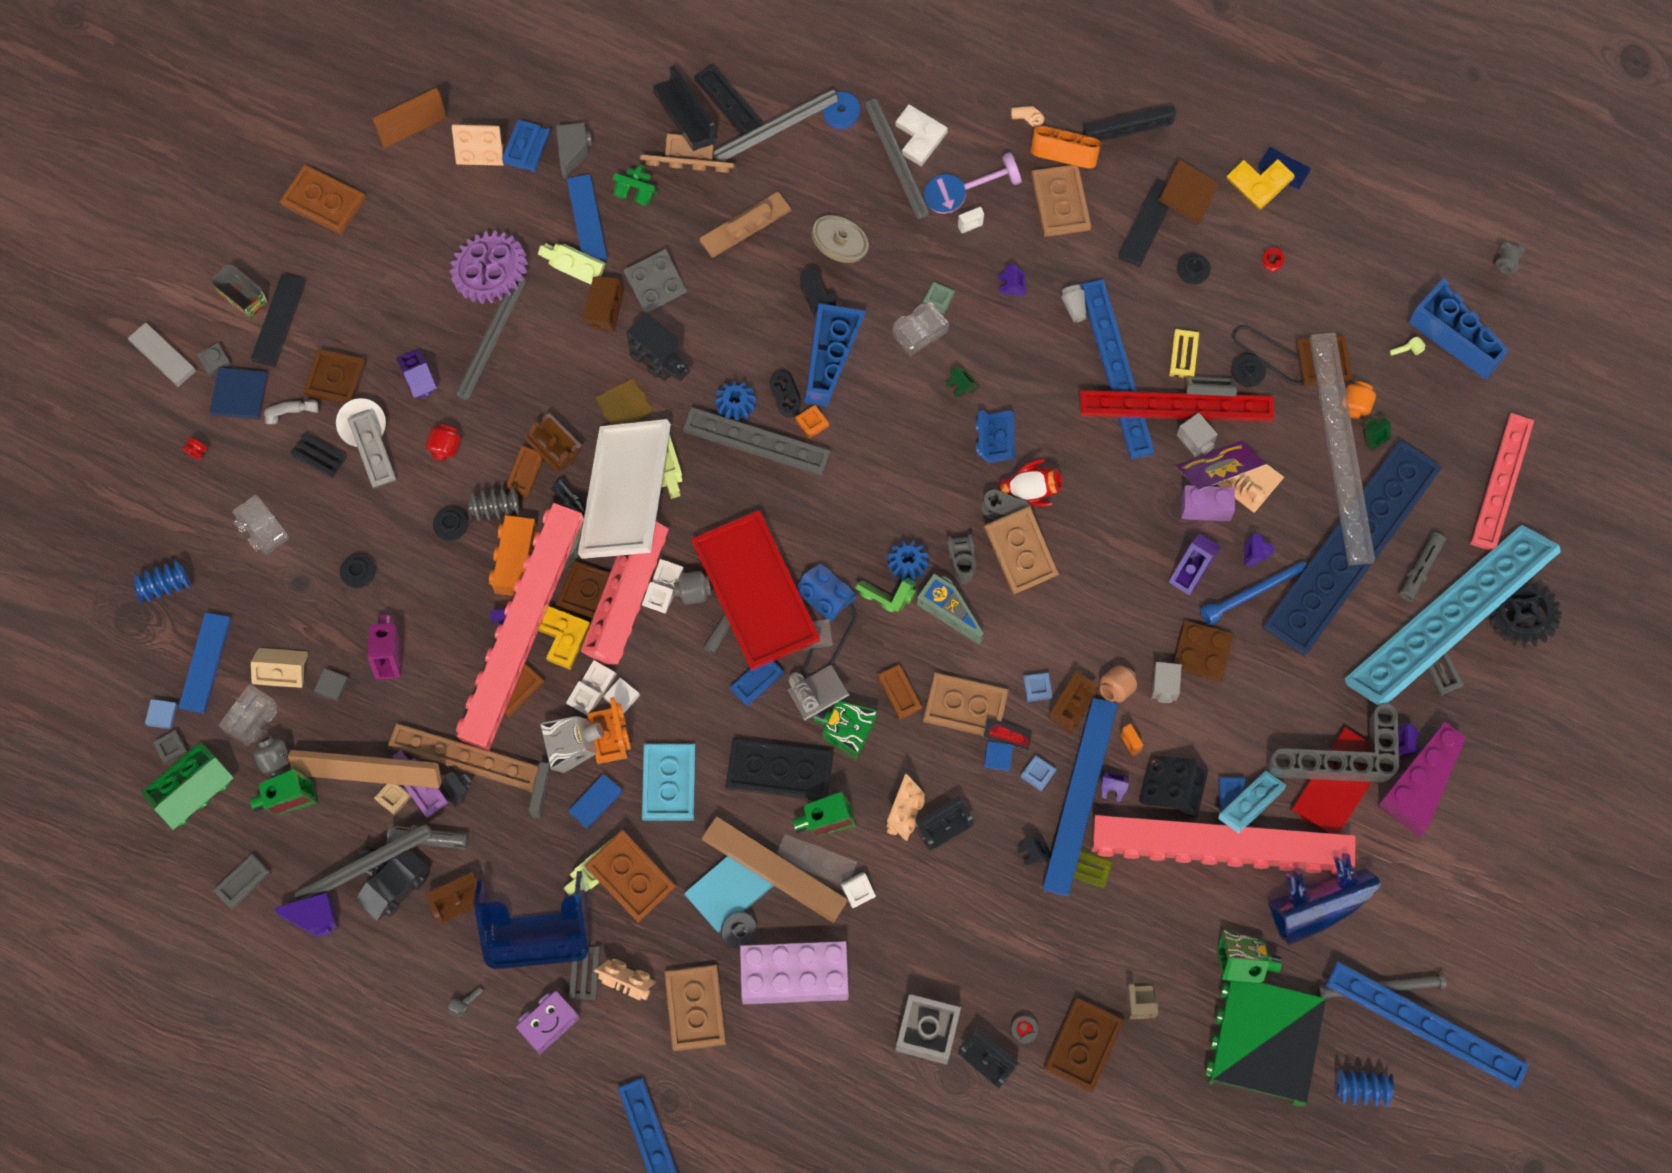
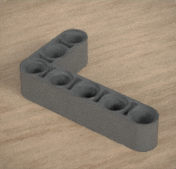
(1345, 759)

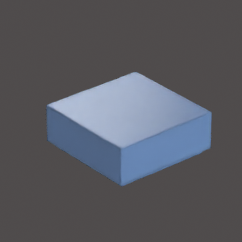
(1037, 687)
(161, 714)
(1038, 773)

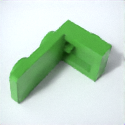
(904, 594)

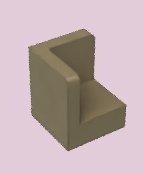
(1141, 1002)

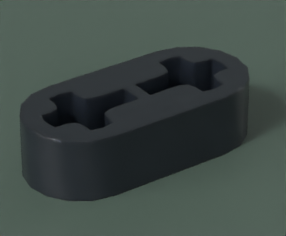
(790, 393)

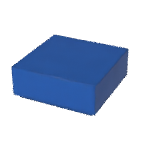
(998, 756)

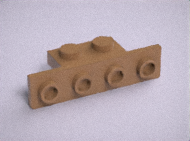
(680, 153)
(745, 224)

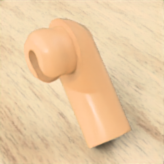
(1028, 113)

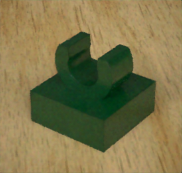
(963, 380)
(1376, 432)

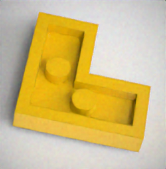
(1260, 188)
(568, 635)

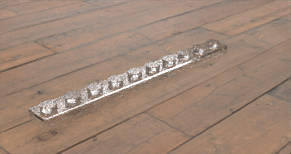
(1342, 449)

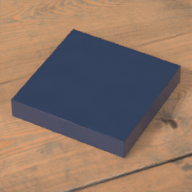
(238, 393)

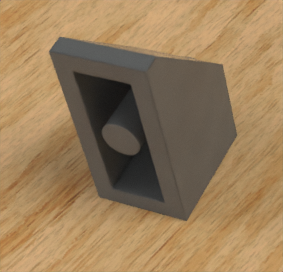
(572, 146)

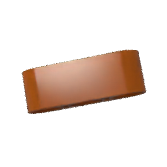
(1065, 147)

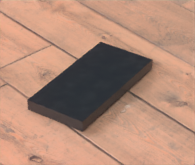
(779, 769)

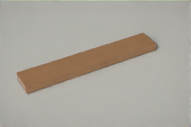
(463, 757)
(366, 769)
(774, 869)

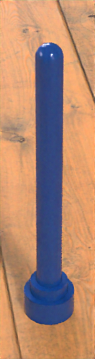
(1212, 612)

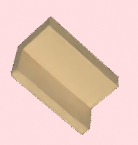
(278, 667)

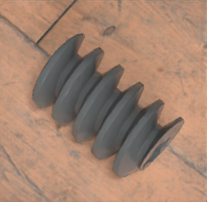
(493, 504)

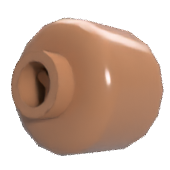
(1118, 684)

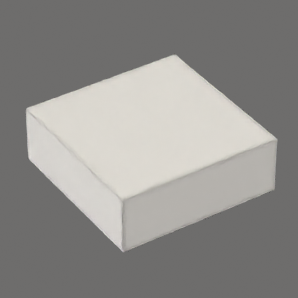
(971, 220)
(623, 694)
(857, 890)

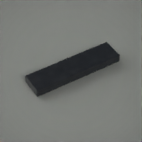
(727, 100)
(1131, 124)
(1145, 227)
(278, 320)

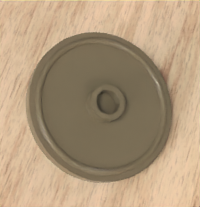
(839, 239)

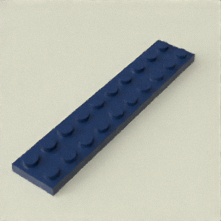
(1328, 577)

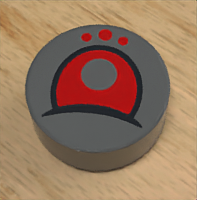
(1024, 1030)

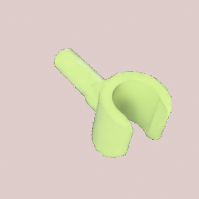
(1414, 344)

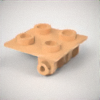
(477, 144)
(1253, 486)
(905, 809)
(616, 971)

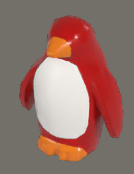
(1033, 483)

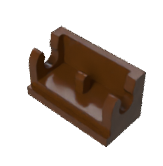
(603, 303)
(553, 443)
(1073, 702)
(453, 898)

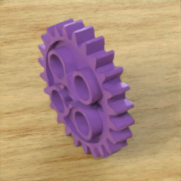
(488, 267)

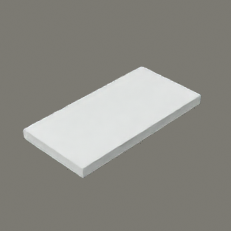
(624, 489)

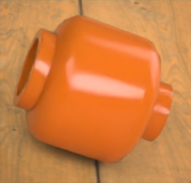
(1360, 399)

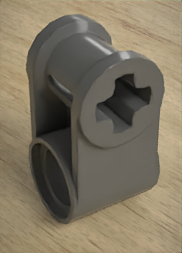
(1004, 504)
(962, 554)

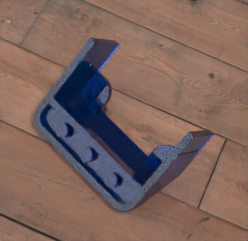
(533, 939)

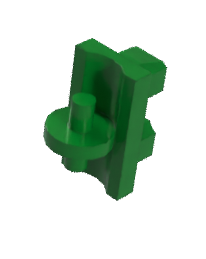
(624, 184)

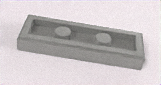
(161, 354)
(371, 449)

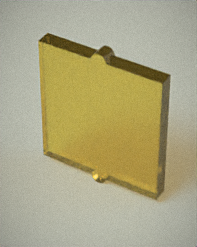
(624, 404)

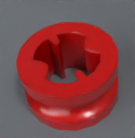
(1273, 252)
(194, 448)

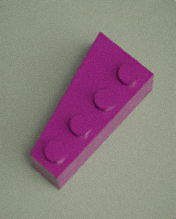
(1422, 784)

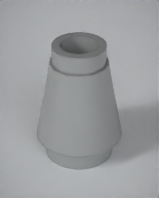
(1074, 301)

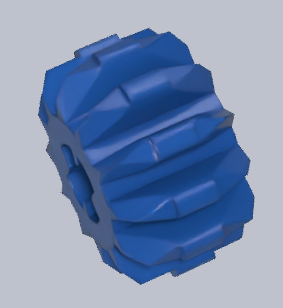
(731, 393)
(908, 553)

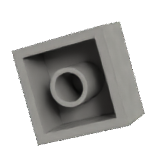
(928, 1029)

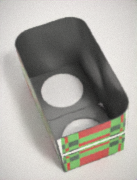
(230, 274)

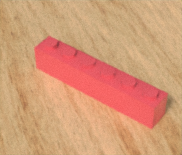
(622, 602)

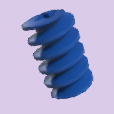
(160, 581)
(1364, 1087)

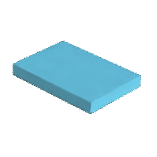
(668, 782)
(725, 891)

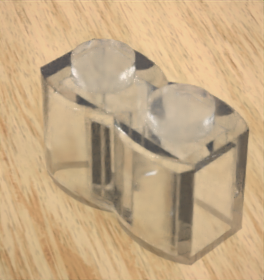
(920, 328)

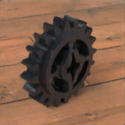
(1526, 622)

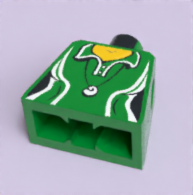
(847, 727)
(1245, 958)

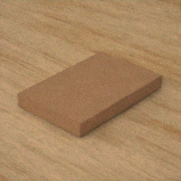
(1061, 200)
(1021, 550)
(964, 704)
(695, 1008)

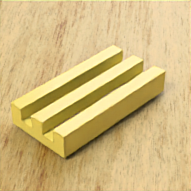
(1182, 372)

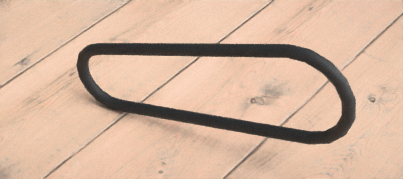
(1272, 342)
(839, 647)

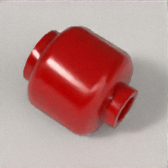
(443, 442)

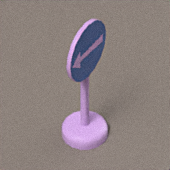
(948, 193)

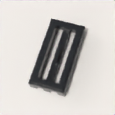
(301, 445)

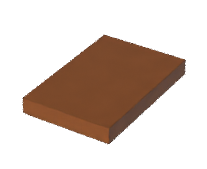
(409, 118)
(322, 199)
(629, 876)

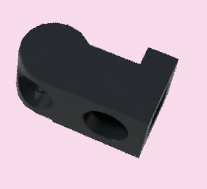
(813, 291)

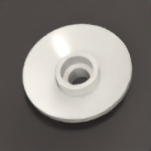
(354, 408)

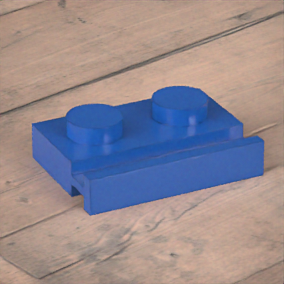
(526, 146)

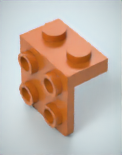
(615, 739)

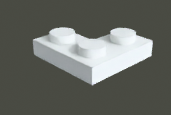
(925, 131)

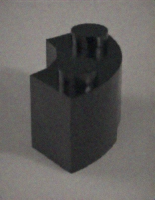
(392, 885)

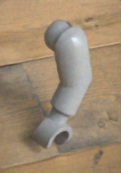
(271, 413)

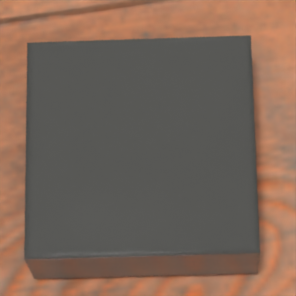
(331, 685)
(170, 747)

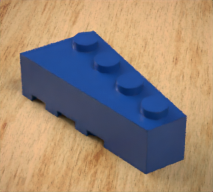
(1458, 330)
(831, 344)

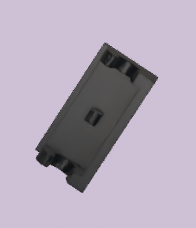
(944, 824)
(988, 1058)

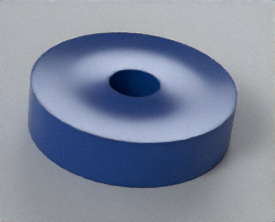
(844, 119)

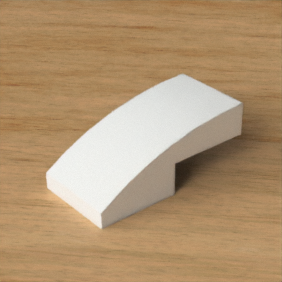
(661, 589)
(591, 688)

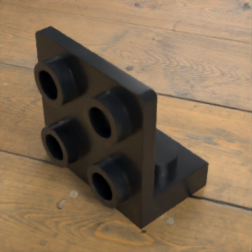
(1174, 784)

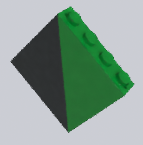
(1266, 1040)

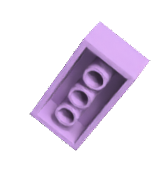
(794, 972)

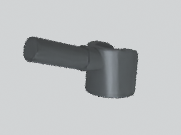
(459, 1007)

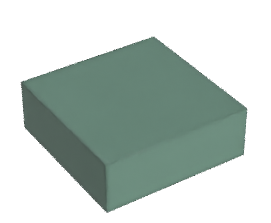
(939, 296)

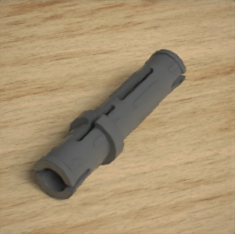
(1410, 589)

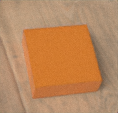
(812, 421)
(1131, 740)

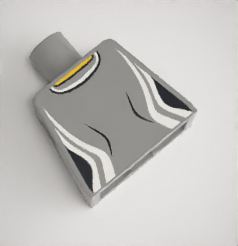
(570, 741)

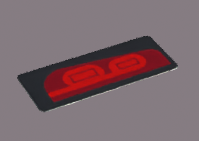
(1007, 734)

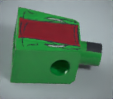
(285, 793)
(835, 812)

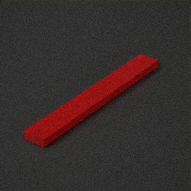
(1175, 405)

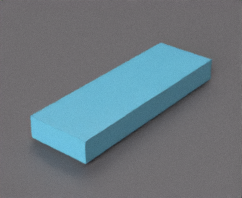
(1252, 801)

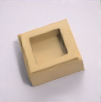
(392, 798)

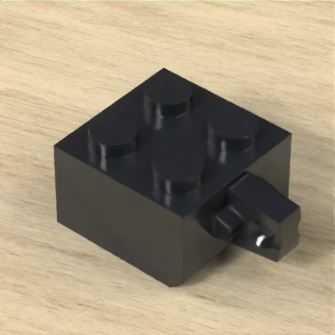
(656, 349)

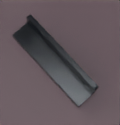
(685, 111)

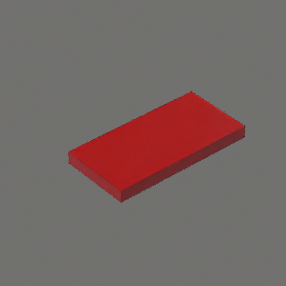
(1331, 802)

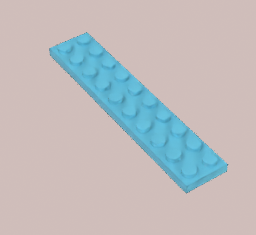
(1452, 615)

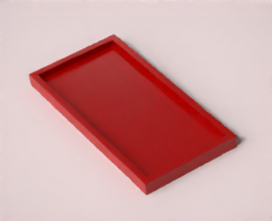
(755, 590)

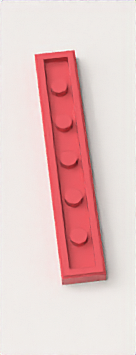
(1502, 482)

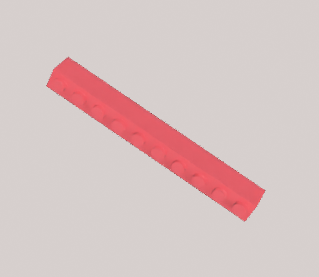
(520, 626)
(1219, 844)

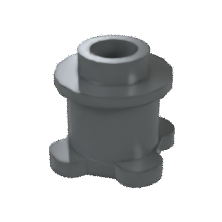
(1509, 258)

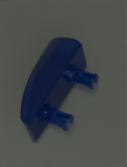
(1321, 905)

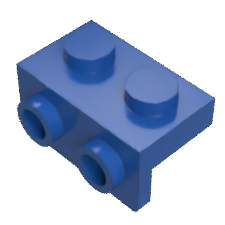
(996, 436)
(825, 592)

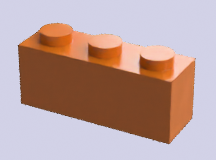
(515, 545)

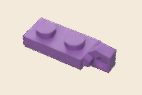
(427, 798)

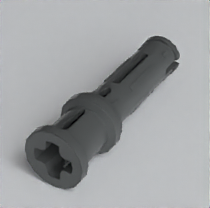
(439, 838)

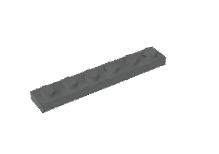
(756, 441)

